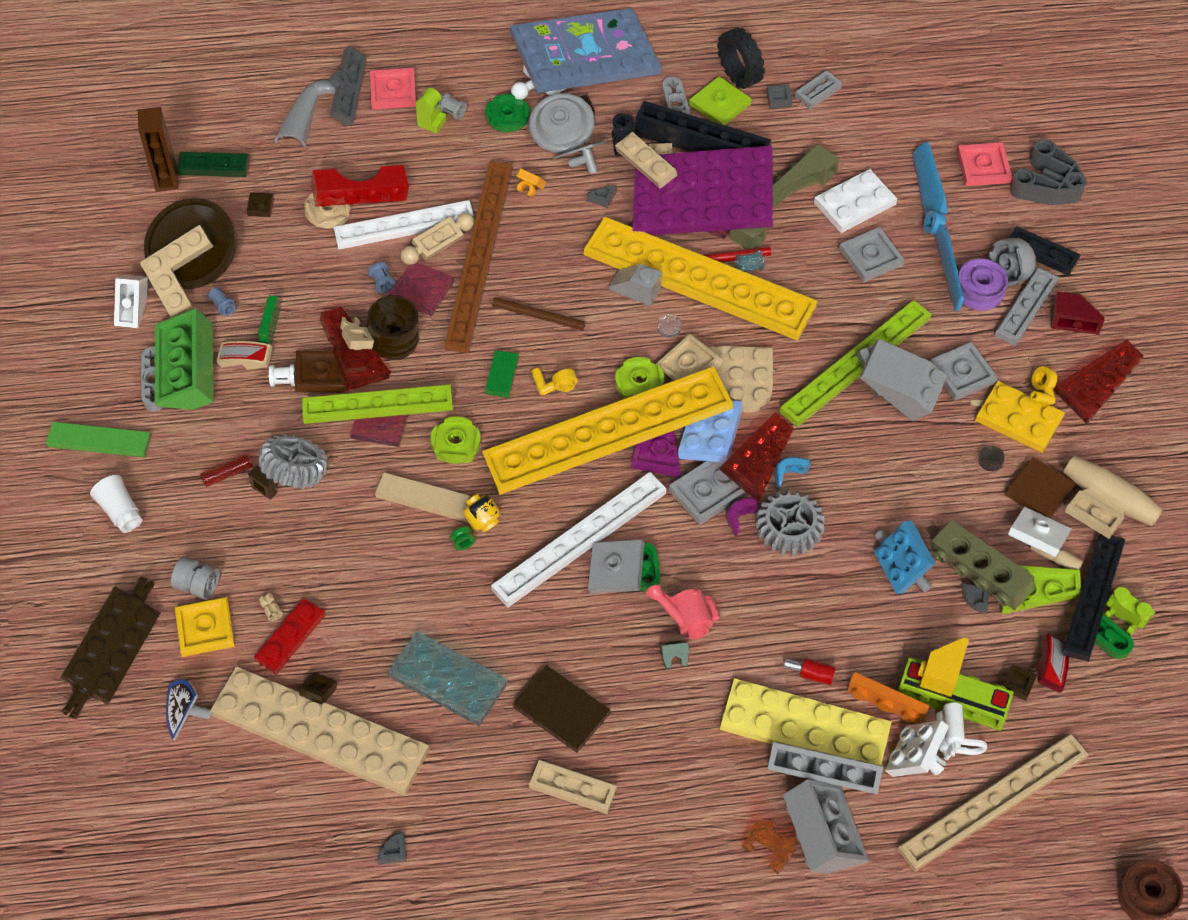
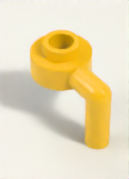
(1044, 380)
(562, 381)

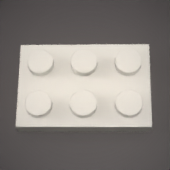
(855, 200)

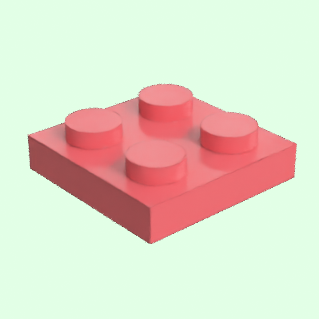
(393, 88)
(984, 164)

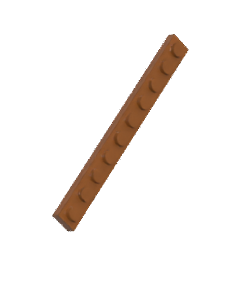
(478, 258)

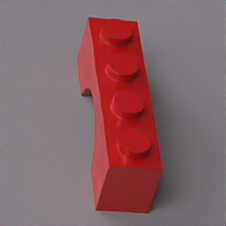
(332, 188)

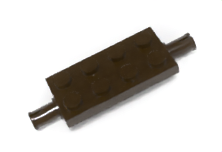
(109, 646)

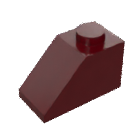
(1075, 314)

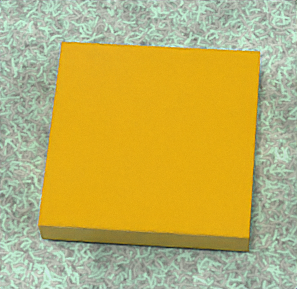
(204, 626)

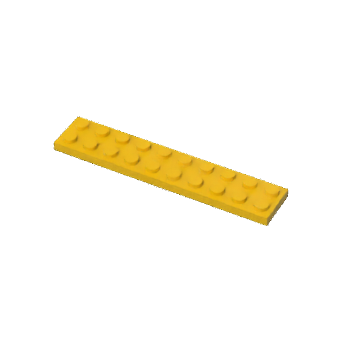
(704, 278)
(607, 430)

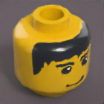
(481, 512)

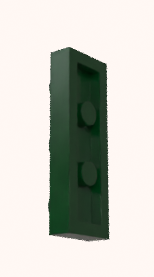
(213, 164)

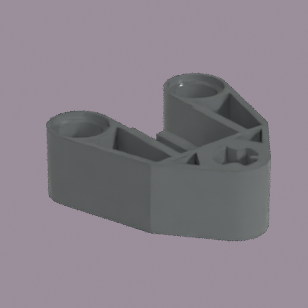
(1057, 185)

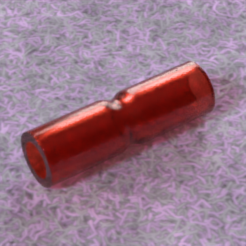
(224, 471)

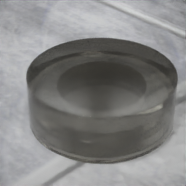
(991, 458)

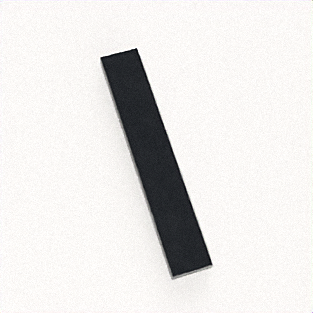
(1093, 598)

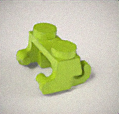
(1129, 609)

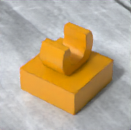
(530, 180)

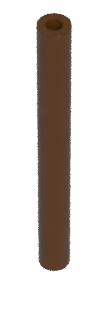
(538, 313)

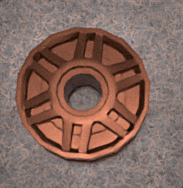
(1161, 880)

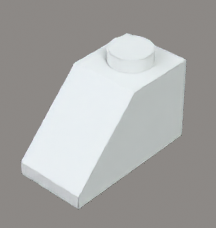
(130, 300)

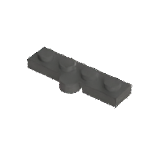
(347, 85)

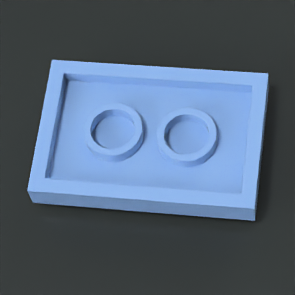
(711, 437)

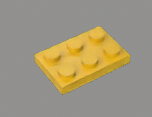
(1020, 417)

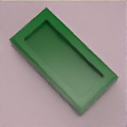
(269, 320)
(502, 374)

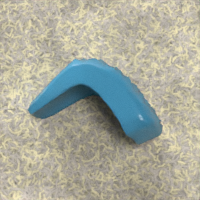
(790, 464)

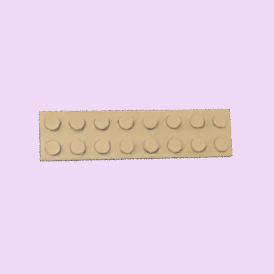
(320, 731)

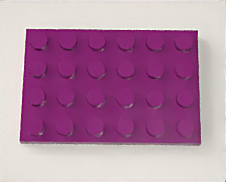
(709, 193)

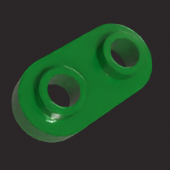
(650, 567)
(1113, 635)

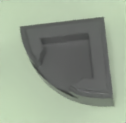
(602, 196)
(975, 598)
(393, 850)

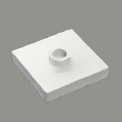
(1039, 531)

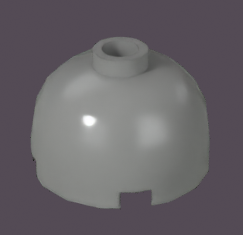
(1015, 258)

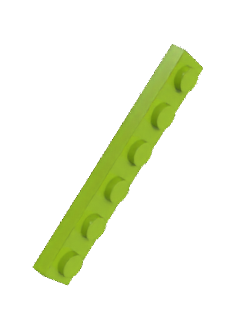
(377, 404)

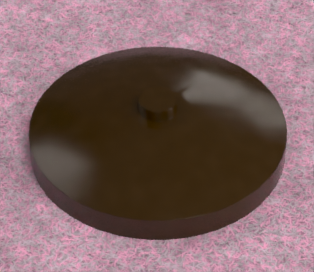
(183, 217)

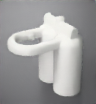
(955, 736)

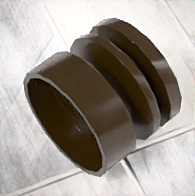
(393, 327)

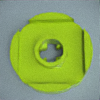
(638, 367)
(459, 452)

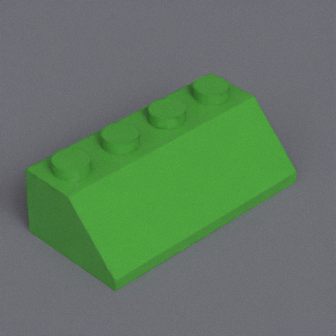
(184, 361)

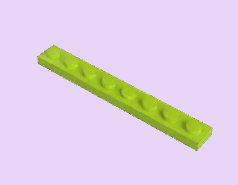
(848, 368)

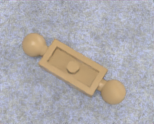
(437, 238)

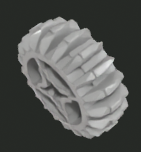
(292, 461)
(797, 534)

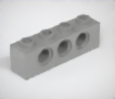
(825, 767)

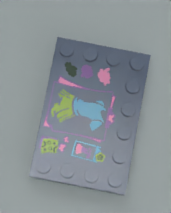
(585, 50)

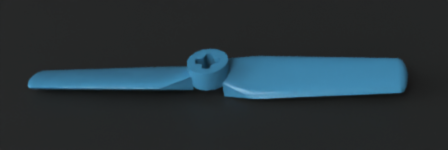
(935, 208)

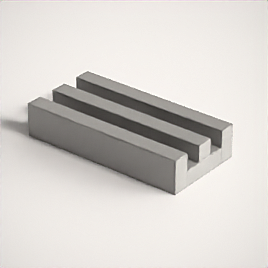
(821, 92)

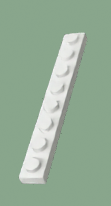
(578, 539)

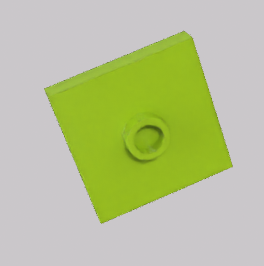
(720, 101)

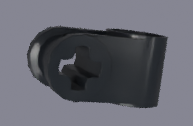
(622, 127)

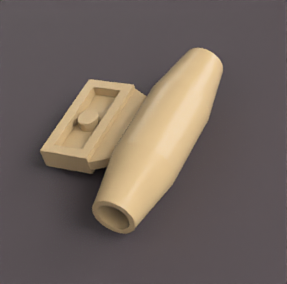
(1107, 498)

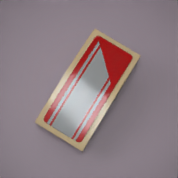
(245, 353)

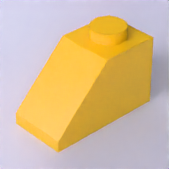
(943, 667)

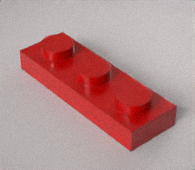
(289, 636)

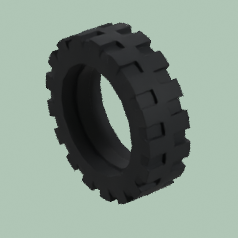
(751, 55)

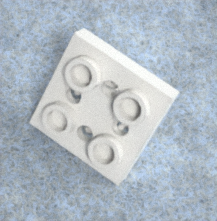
(918, 750)

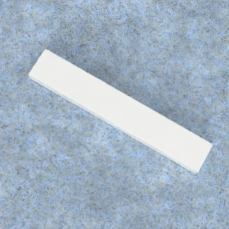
(397, 225)

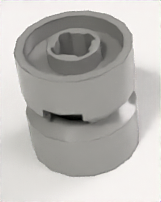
(197, 579)

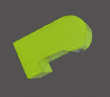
(429, 111)

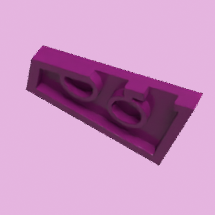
(657, 455)

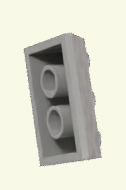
(825, 827)

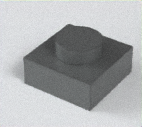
(779, 96)

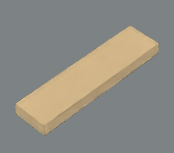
(422, 496)

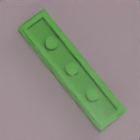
(98, 439)

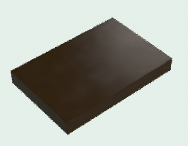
(561, 708)

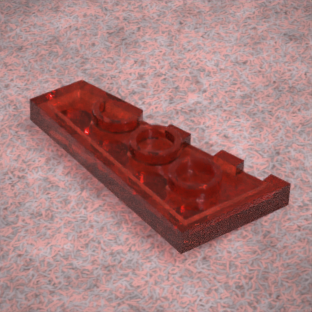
(357, 366)
(1096, 382)
(757, 457)

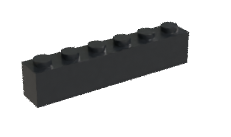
(691, 131)

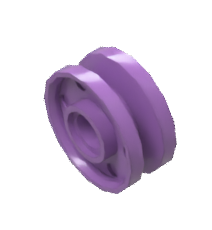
(982, 284)

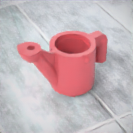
(689, 609)

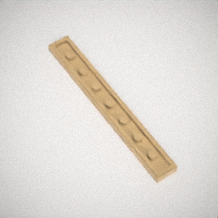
(992, 802)

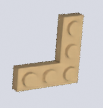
(163, 263)

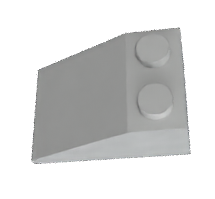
(903, 379)

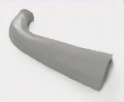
(300, 116)

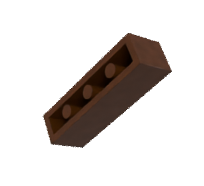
(158, 149)

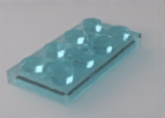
(448, 678)

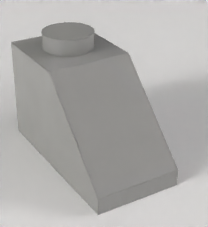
(637, 283)

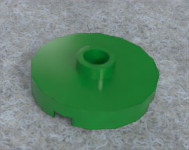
(507, 113)

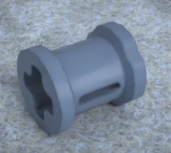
(380, 274)

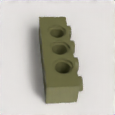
(956, 538)

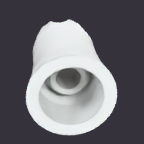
(117, 503)

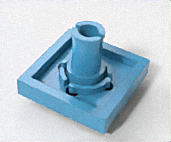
(910, 554)

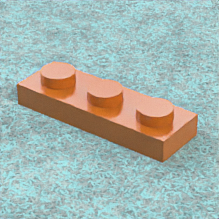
(887, 699)

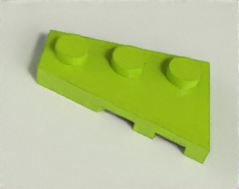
(1051, 586)

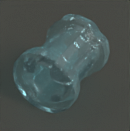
(750, 262)

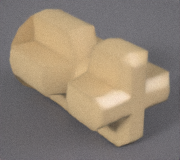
(271, 608)

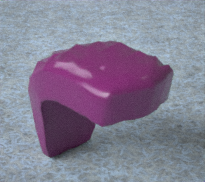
(740, 508)

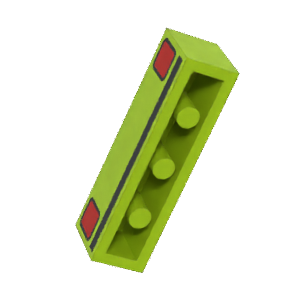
(980, 701)

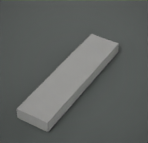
(1026, 306)

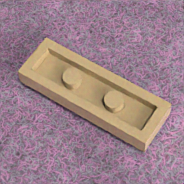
(646, 160)
(573, 787)

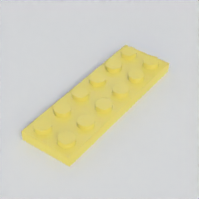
(803, 722)

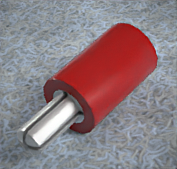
(812, 670)

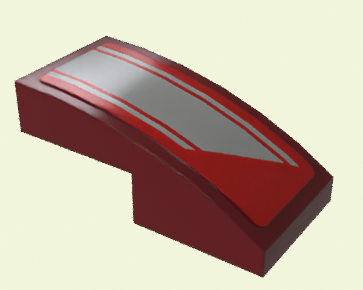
(1053, 665)

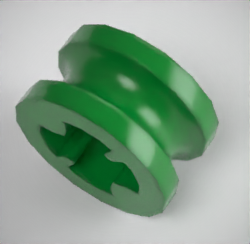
(462, 538)

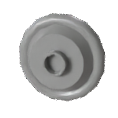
(561, 123)

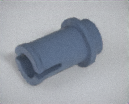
(225, 305)

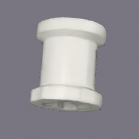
(282, 375)

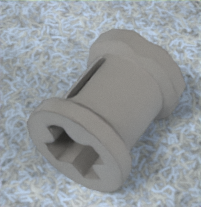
(453, 106)

